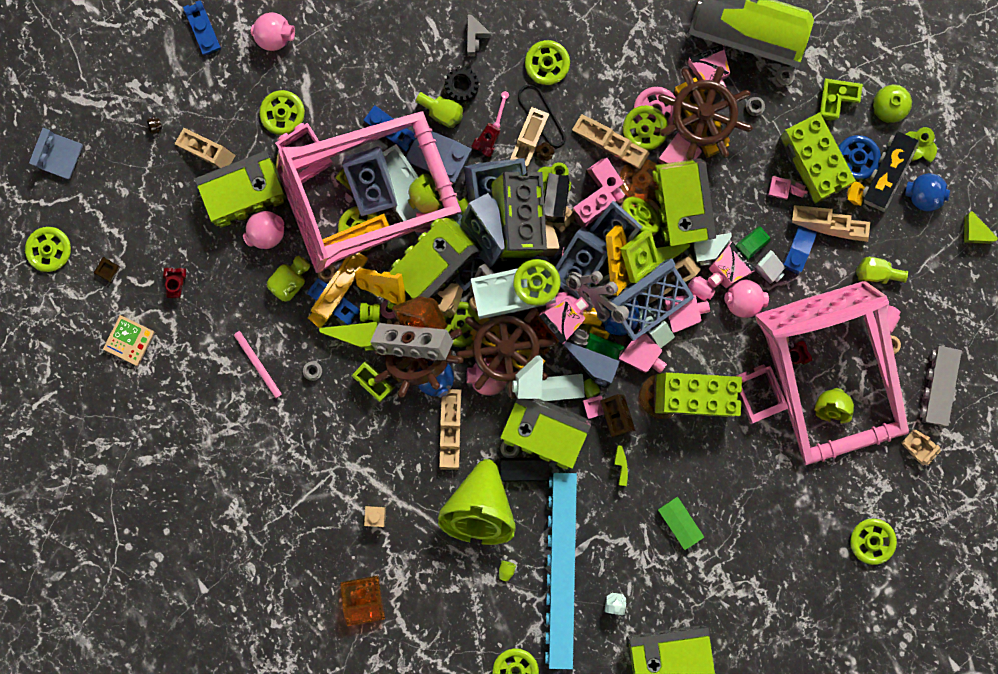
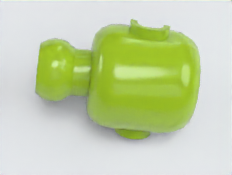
(288, 279)

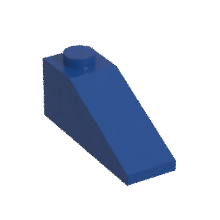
(799, 250)

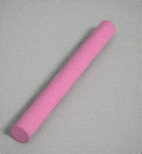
(257, 364)

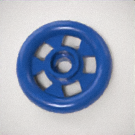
(860, 142)

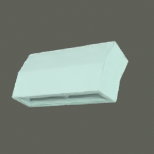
(563, 387)

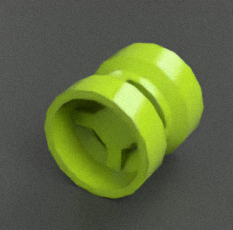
(374, 312)

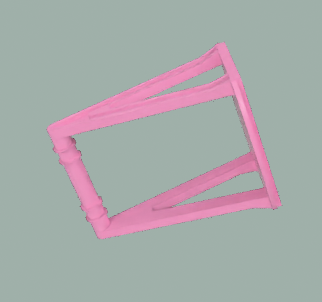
(289, 163)
(818, 313)

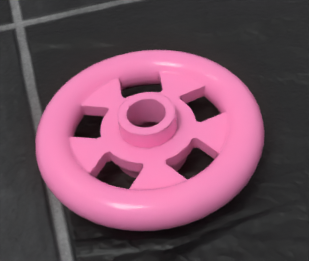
(643, 100)

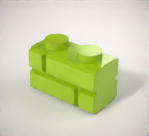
(366, 375)

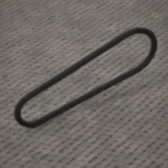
(550, 110)

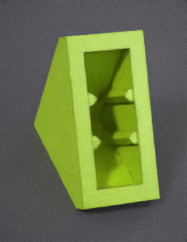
(976, 231)

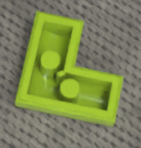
(835, 92)

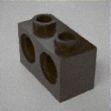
(617, 415)

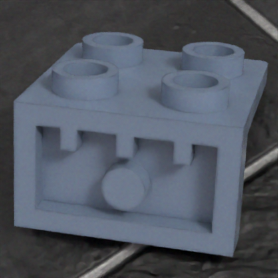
(56, 154)

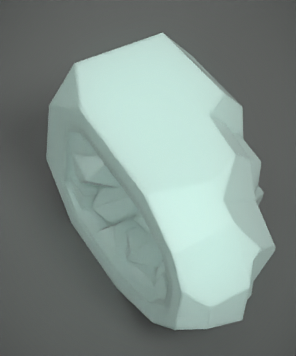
(615, 604)

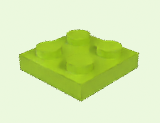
(640, 256)

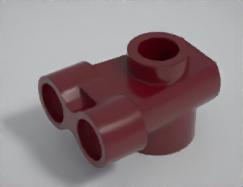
(484, 142)
(173, 278)
(800, 354)

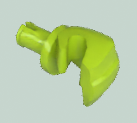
(442, 110)
(877, 270)

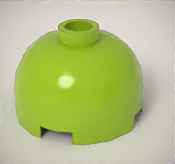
(892, 103)
(423, 196)
(834, 405)

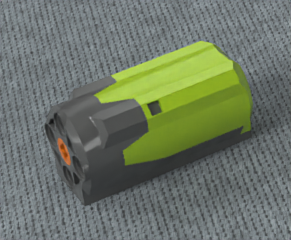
(755, 26)

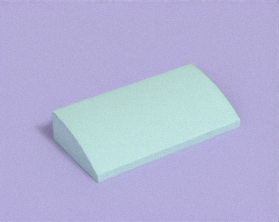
(401, 177)
(496, 293)

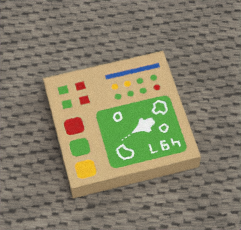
(129, 340)

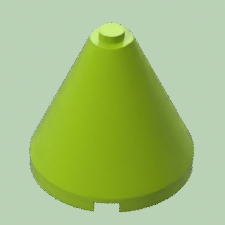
(479, 508)

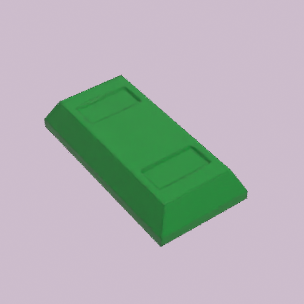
(753, 242)
(604, 346)

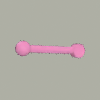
(504, 95)

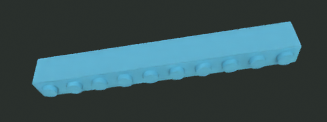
(562, 571)

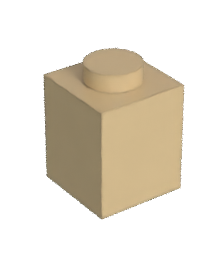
(375, 516)

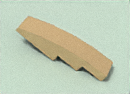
(610, 141)
(825, 222)
(450, 430)

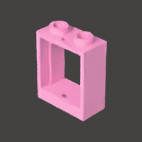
(299, 131)
(595, 204)
(781, 406)

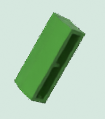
(681, 523)

